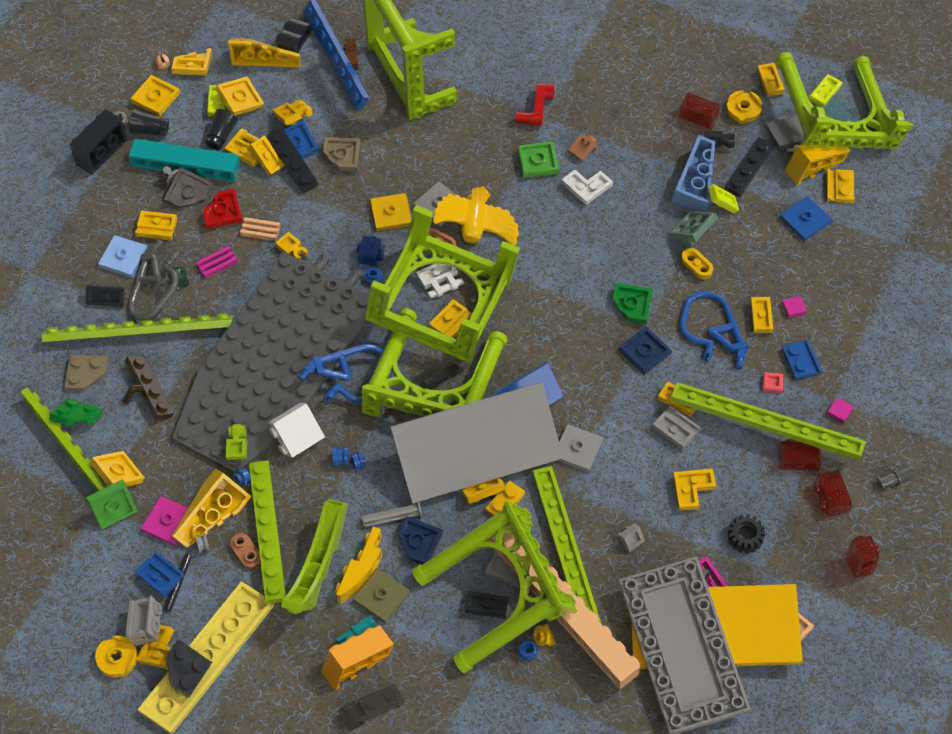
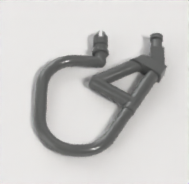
(150, 257)

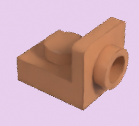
(583, 146)

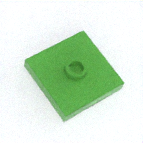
(538, 159)
(111, 504)

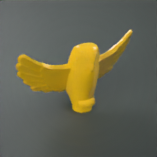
(476, 216)

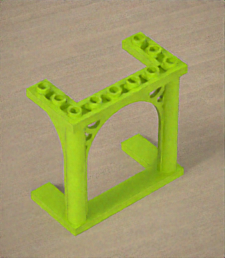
(414, 47)
(418, 241)

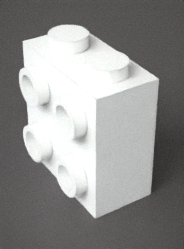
(295, 430)

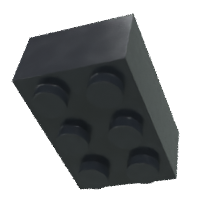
(98, 141)

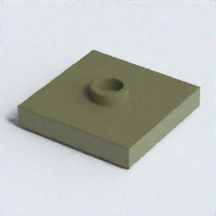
(381, 596)

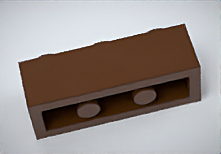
(351, 52)

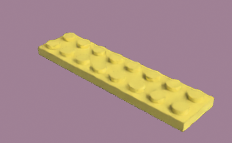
(218, 643)

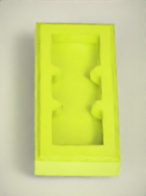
(825, 91)
(214, 101)
(723, 198)

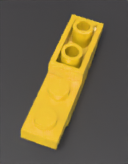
(360, 571)

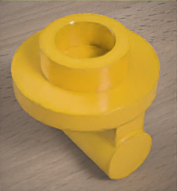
(543, 636)

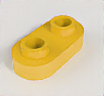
(698, 264)

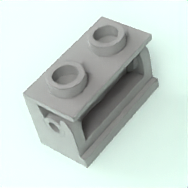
(143, 621)

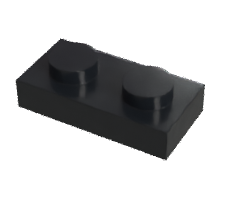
(105, 295)
(487, 604)

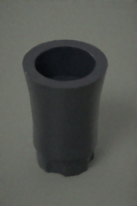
(148, 124)
(220, 129)

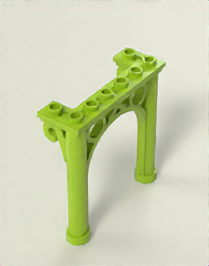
(815, 124)
(422, 400)
(548, 605)

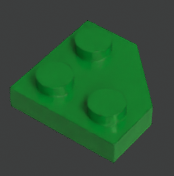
(632, 302)
(75, 411)

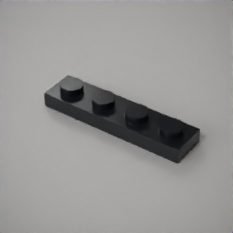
(292, 160)
(749, 167)

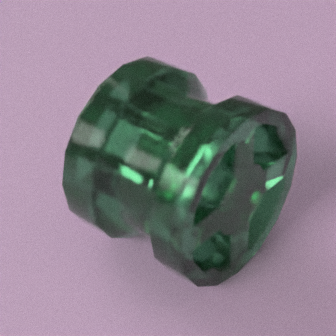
(183, 280)

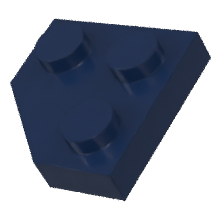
(419, 539)

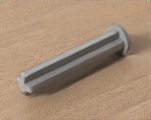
(391, 515)

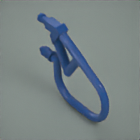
(739, 348)
(316, 365)

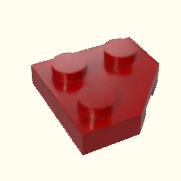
(223, 210)

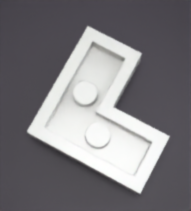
(585, 189)

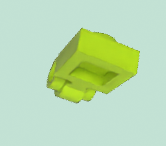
(237, 447)

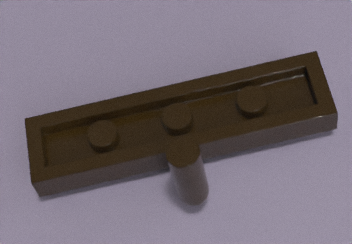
(148, 386)

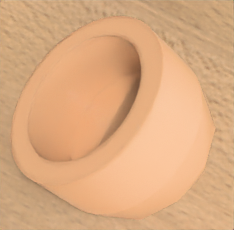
(159, 64)

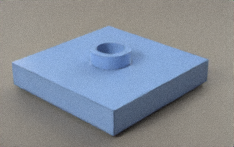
(122, 256)

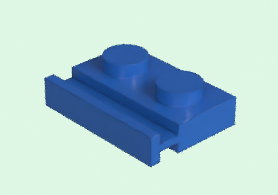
(801, 360)
(159, 574)

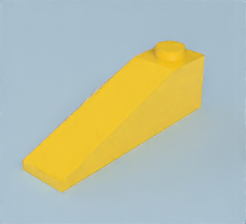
(255, 53)
(212, 504)

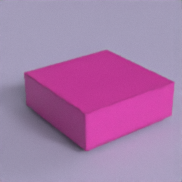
(794, 307)
(840, 410)

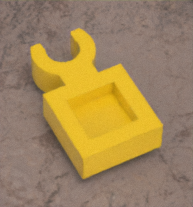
(291, 245)

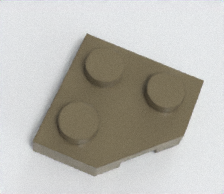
(342, 152)
(84, 371)

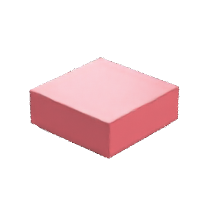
(772, 382)

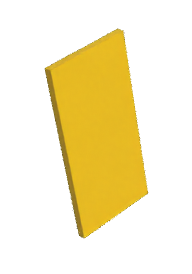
(757, 624)

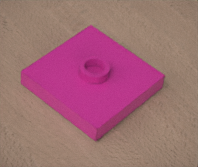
(164, 520)

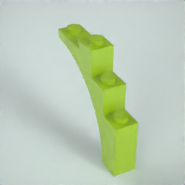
(316, 567)

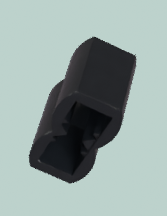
(293, 35)

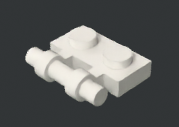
(437, 273)

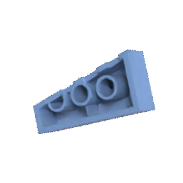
(693, 185)

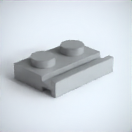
(676, 427)

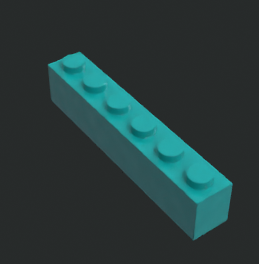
(195, 160)

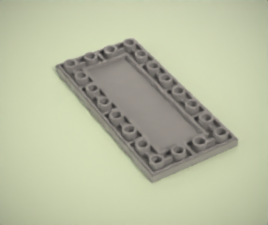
(476, 442)
(684, 646)

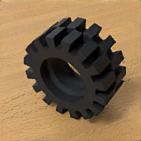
(743, 544)

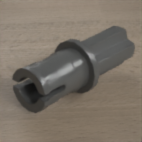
(896, 477)

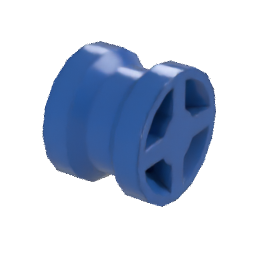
(340, 456)

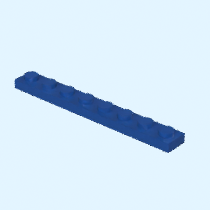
(336, 55)

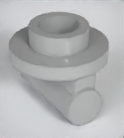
(171, 174)

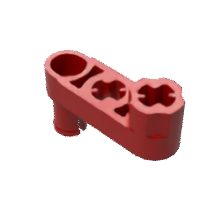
(543, 92)

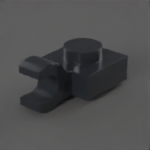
(720, 138)

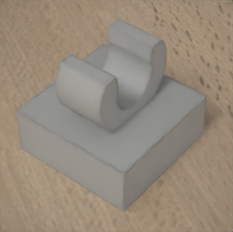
(631, 537)

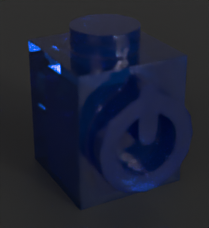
(370, 251)

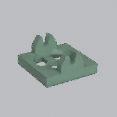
(703, 221)

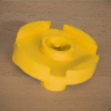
(747, 114)
(111, 647)

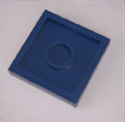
(645, 350)

